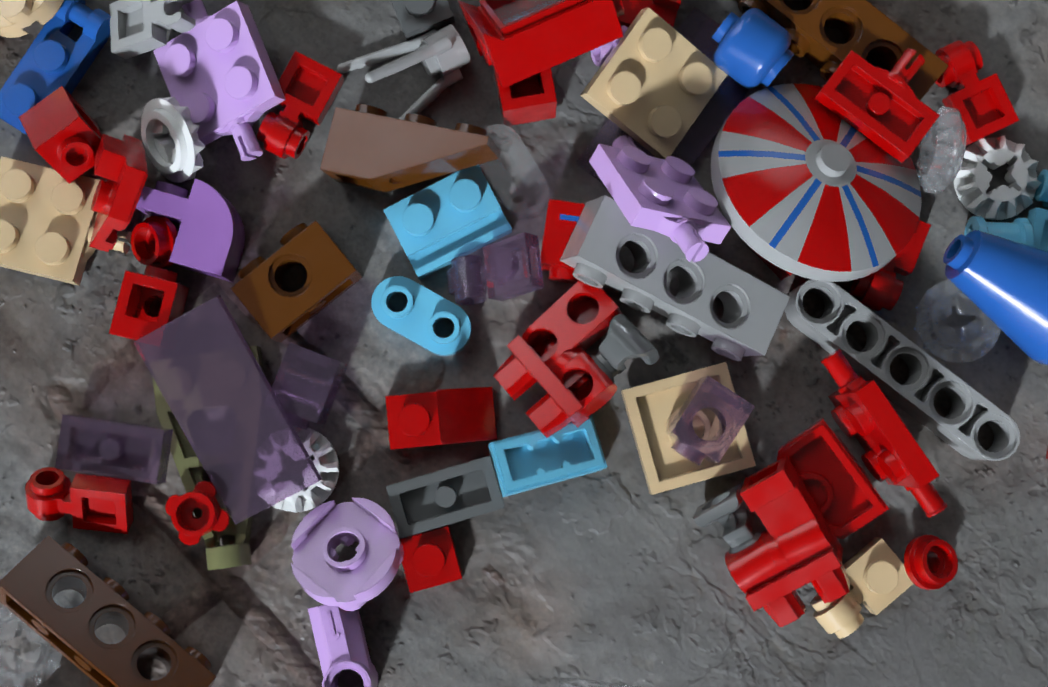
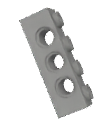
(749, 304)

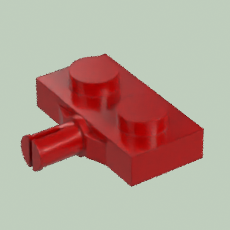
(880, 102)

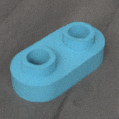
(421, 315)

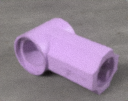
(341, 644)

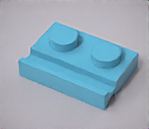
(448, 220)

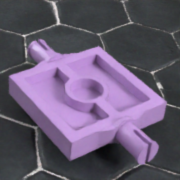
(221, 75)
(660, 196)

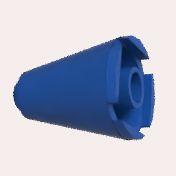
(1006, 284)

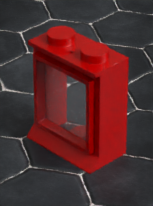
(539, 34)

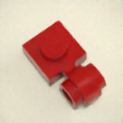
(308, 95)
(980, 102)
(882, 288)
(93, 500)

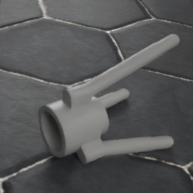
(438, 52)

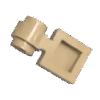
(874, 579)

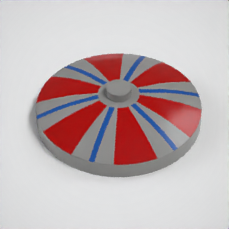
(812, 187)

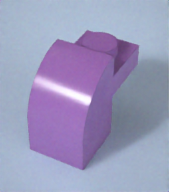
(209, 229)

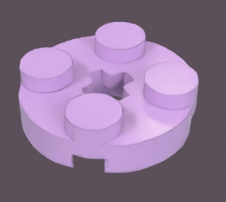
(354, 580)

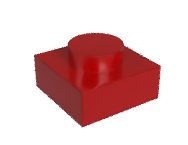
(430, 559)

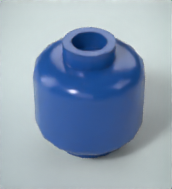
(752, 48)

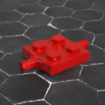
(888, 444)

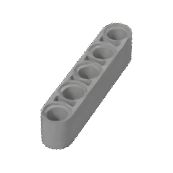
(925, 377)

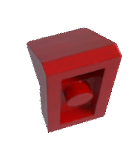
(441, 417)

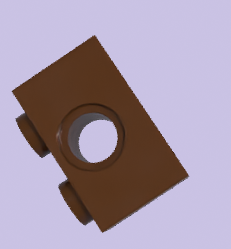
(284, 312)

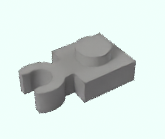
(143, 24)

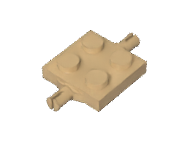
(47, 222)

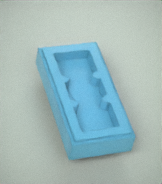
(538, 461)

